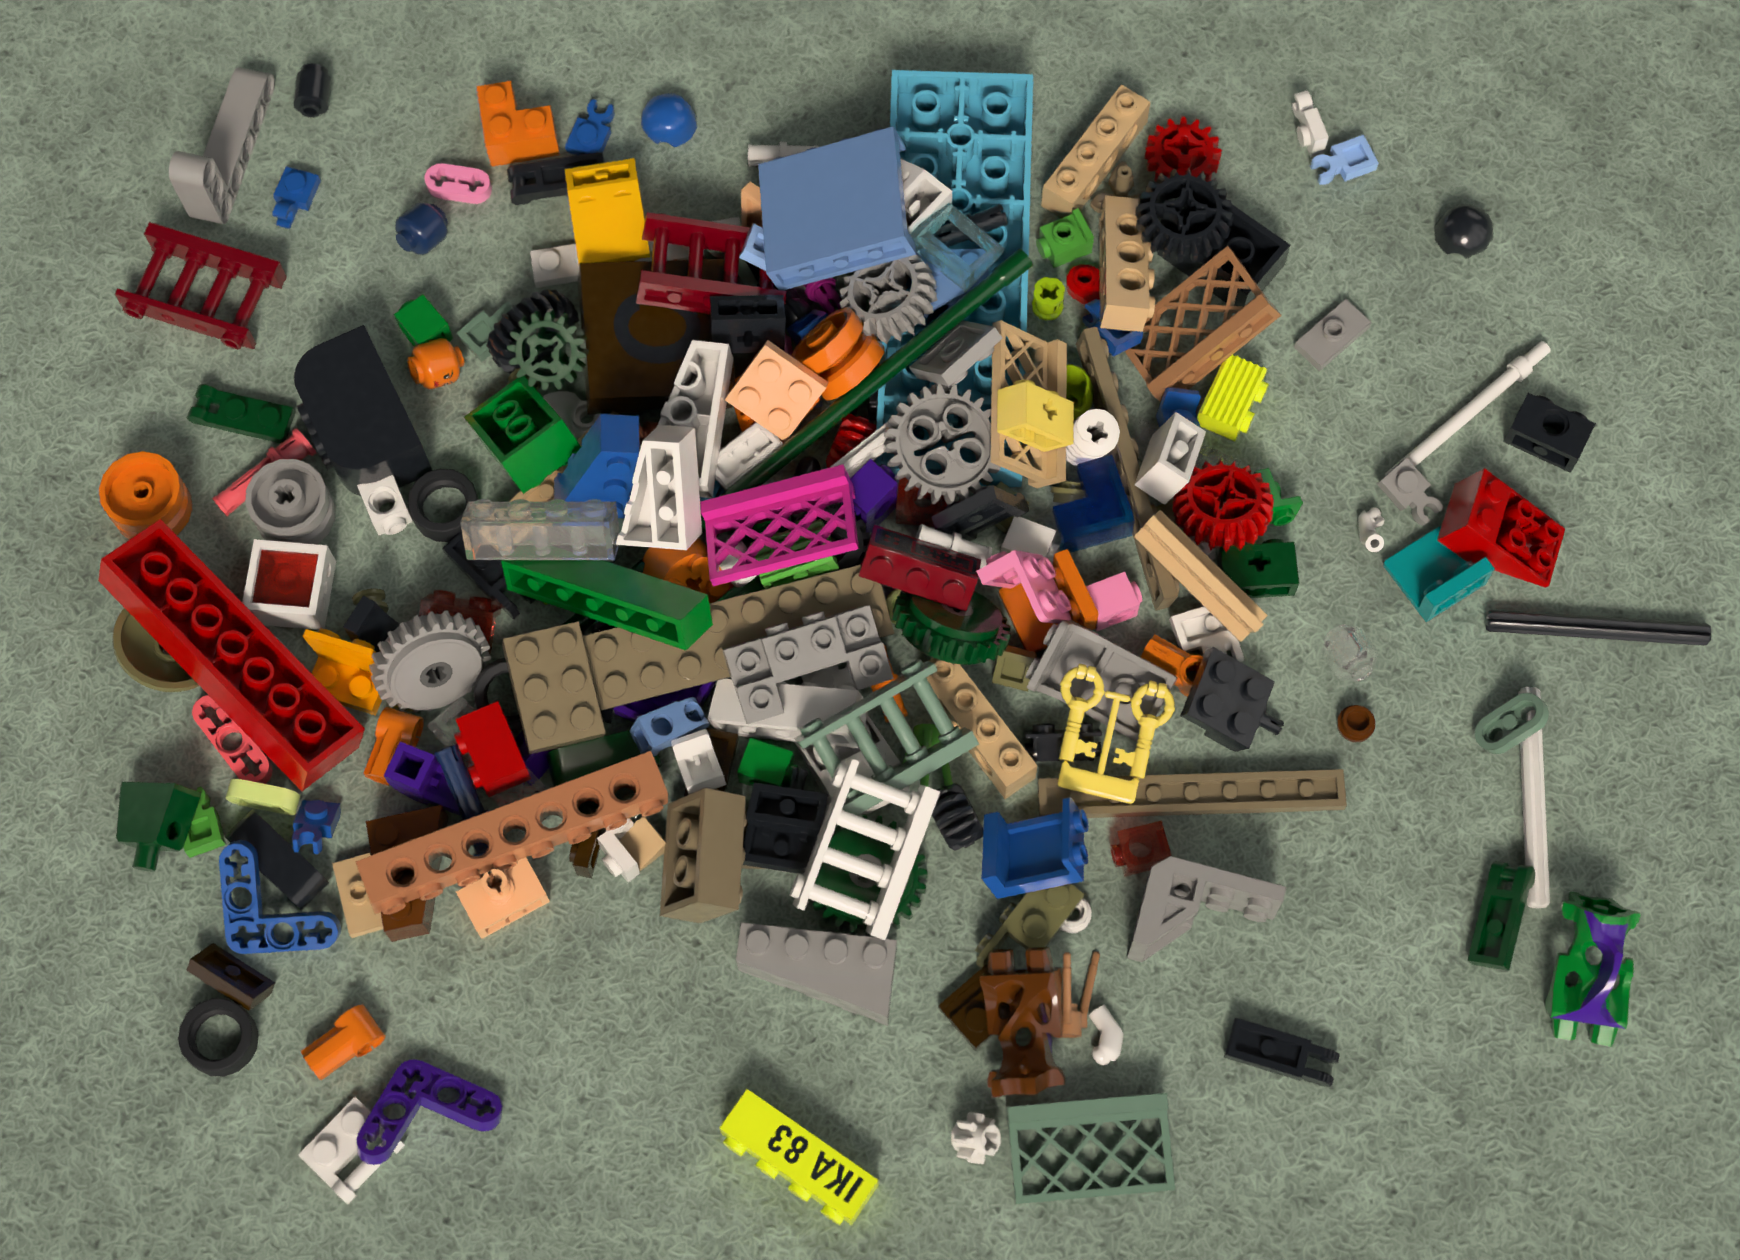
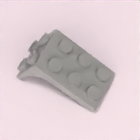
(1118, 667)

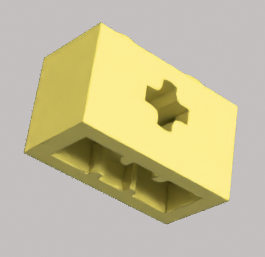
(1035, 416)

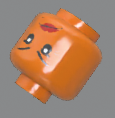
(435, 363)

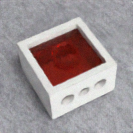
(289, 583)

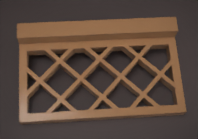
(1219, 343)

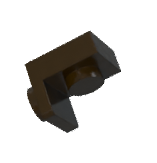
(585, 855)

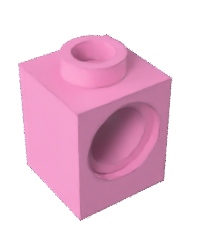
(1115, 600)

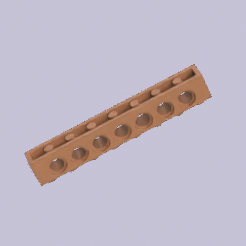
(491, 828)

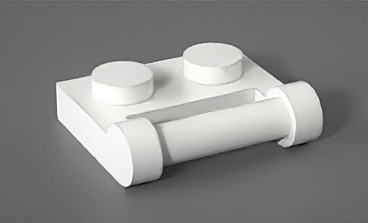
(337, 1147)

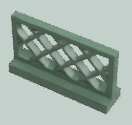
(1090, 1112)

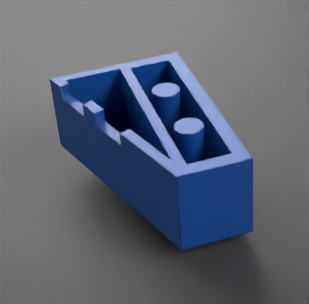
(603, 464)

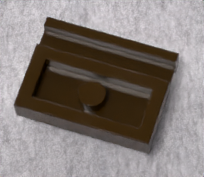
(967, 1010)

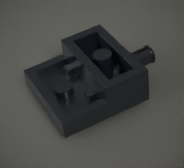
(1229, 701)
(784, 824)

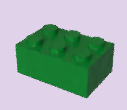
(523, 433)

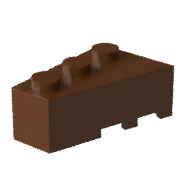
(393, 831)

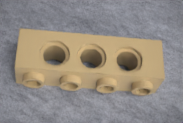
(1096, 153)
(1123, 268)
(998, 749)

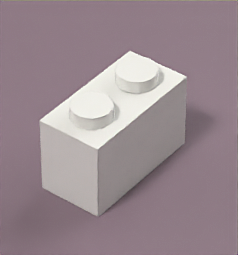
(1170, 458)

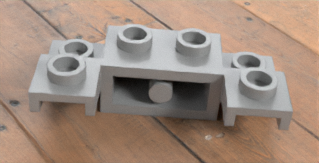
(802, 650)

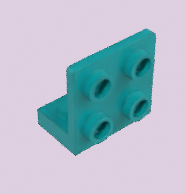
(1435, 575)

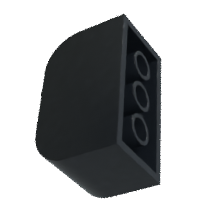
(357, 413)

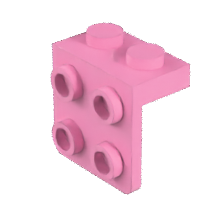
(1036, 576)

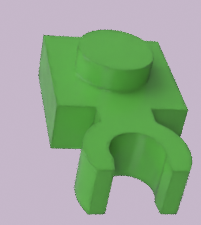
(205, 829)

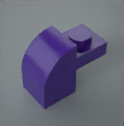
(420, 777)

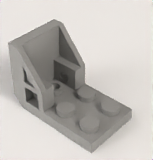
(1167, 916)

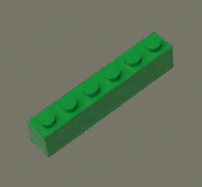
(615, 597)

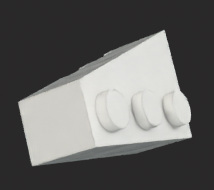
(665, 492)

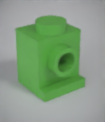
(1065, 250)

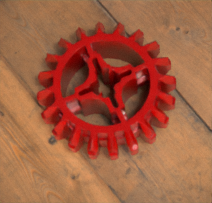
(1242, 516)

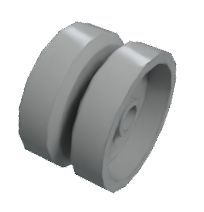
(290, 502)

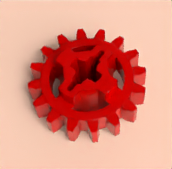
(1167, 144)

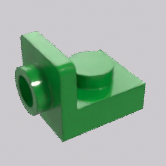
(1283, 509)

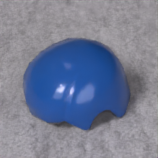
(668, 119)

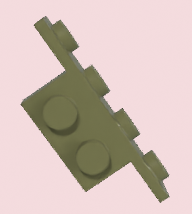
(1033, 920)

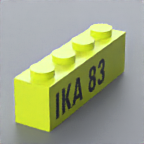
(799, 1158)

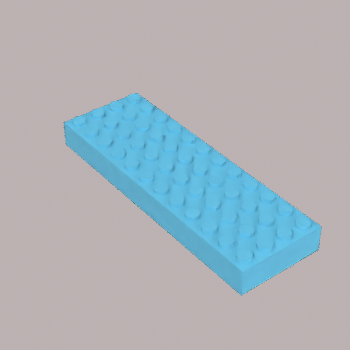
(977, 142)

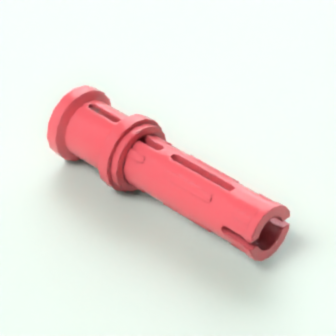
(292, 448)

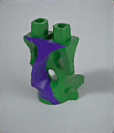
(1592, 999)

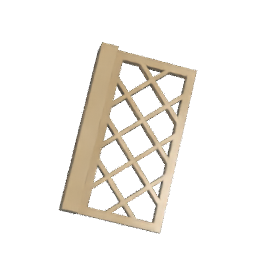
(1048, 369)
(1200, 576)

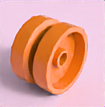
(839, 352)
(143, 490)

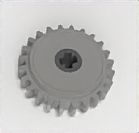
(429, 661)

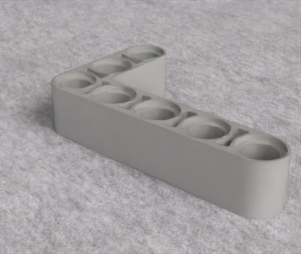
(210, 181)

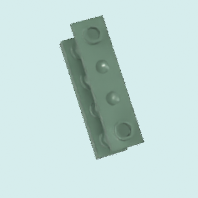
(919, 759)

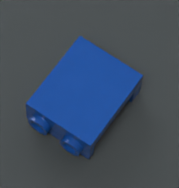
(1034, 851)

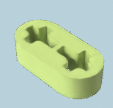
(263, 796)

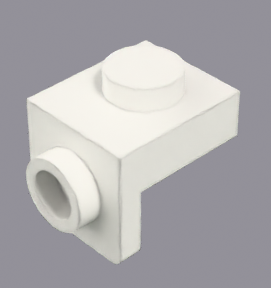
(698, 762)
(617, 857)

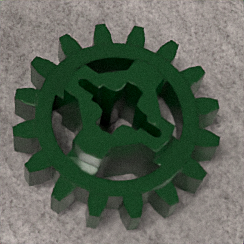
(539, 338)

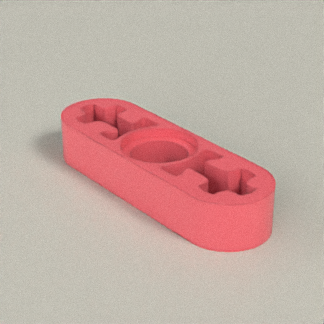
(239, 766)

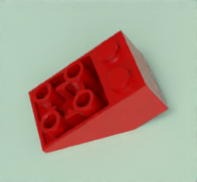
(1503, 526)

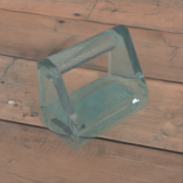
(945, 259)

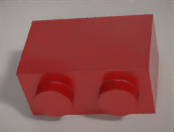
(492, 749)

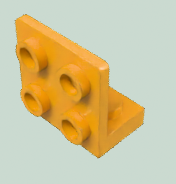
(345, 669)

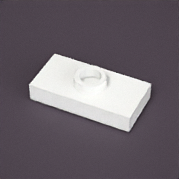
(744, 454)

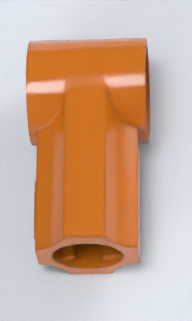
(1172, 660)
(391, 728)
(351, 1037)

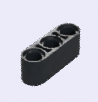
(278, 861)

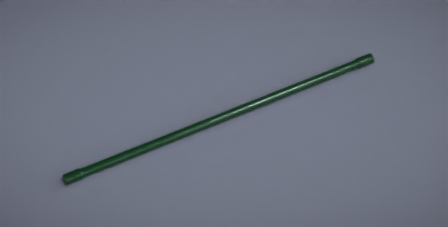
(1002, 276)

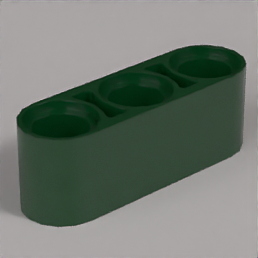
(590, 756)

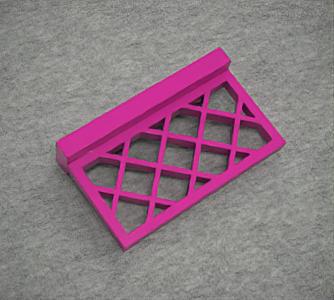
(777, 503)

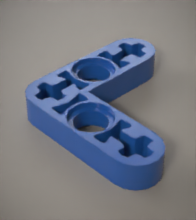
(253, 917)

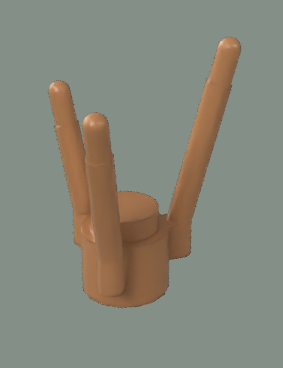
(1072, 1018)

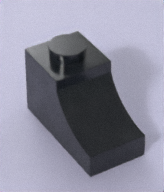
(369, 623)

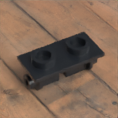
(1048, 740)

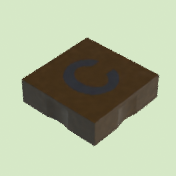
(634, 345)

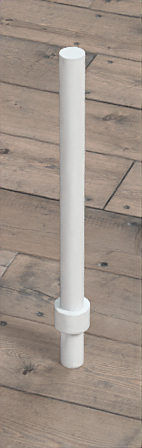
(1516, 371)

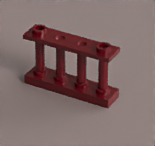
(199, 253)
(693, 292)

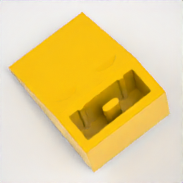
(607, 212)

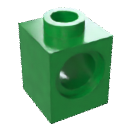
(421, 322)
(766, 764)

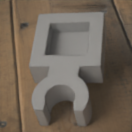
(1406, 488)

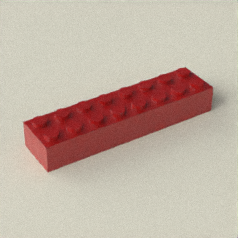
(230, 654)

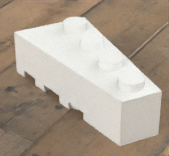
(701, 404)

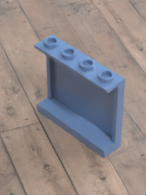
(834, 209)

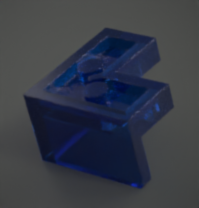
(1101, 515)

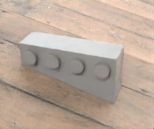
(823, 965)

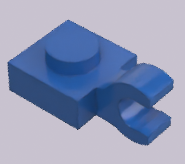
(292, 193)
(1117, 340)

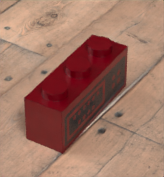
(920, 568)

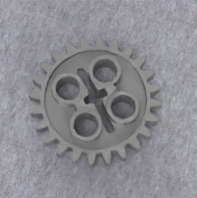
(931, 414)

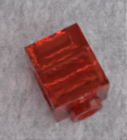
(909, 513)
(1150, 835)

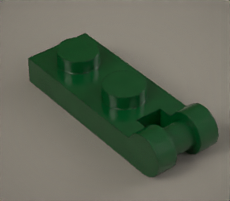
(242, 414)
(1500, 915)

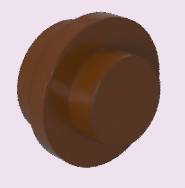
(1356, 723)

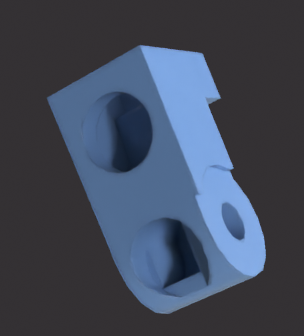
(658, 728)

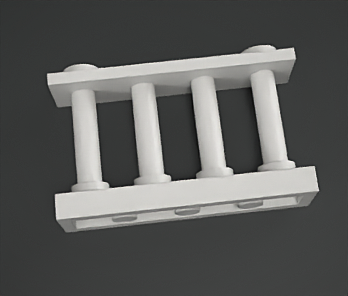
(890, 877)

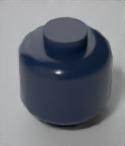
(421, 228)

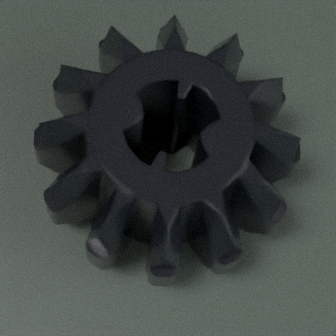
(956, 817)

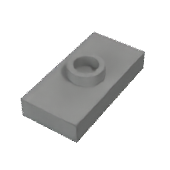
(1332, 335)

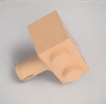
(502, 897)

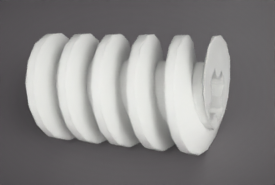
(1094, 436)

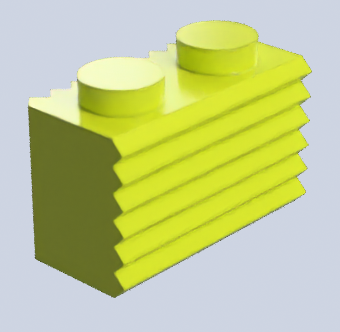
(1232, 396)

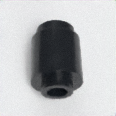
(312, 90)

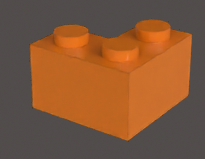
(514, 133)

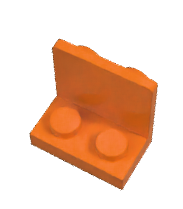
(1068, 580)

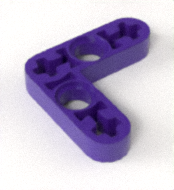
(423, 1094)

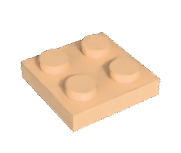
(776, 391)

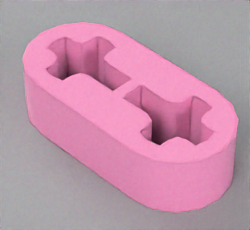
(458, 183)

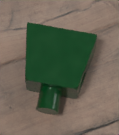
(154, 819)

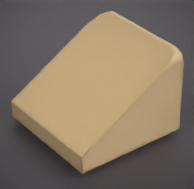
(643, 843)

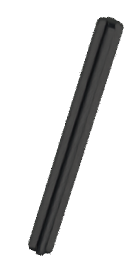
(1598, 627)

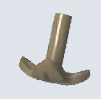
(1120, 182)

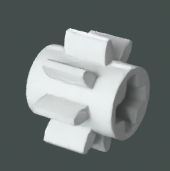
(975, 1138)

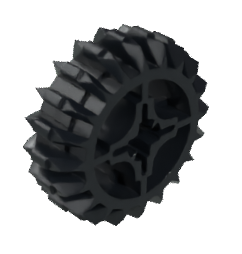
(1203, 205)
(542, 301)

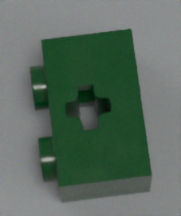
(1273, 557)

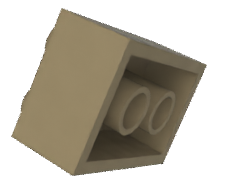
(553, 687)
(703, 856)

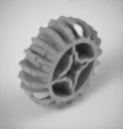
(892, 307)

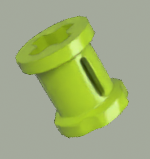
(1051, 290)

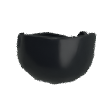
(1464, 230)

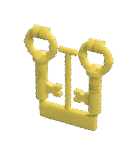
(1098, 783)

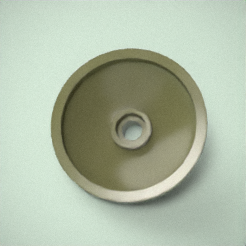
(144, 658)

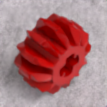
(849, 435)

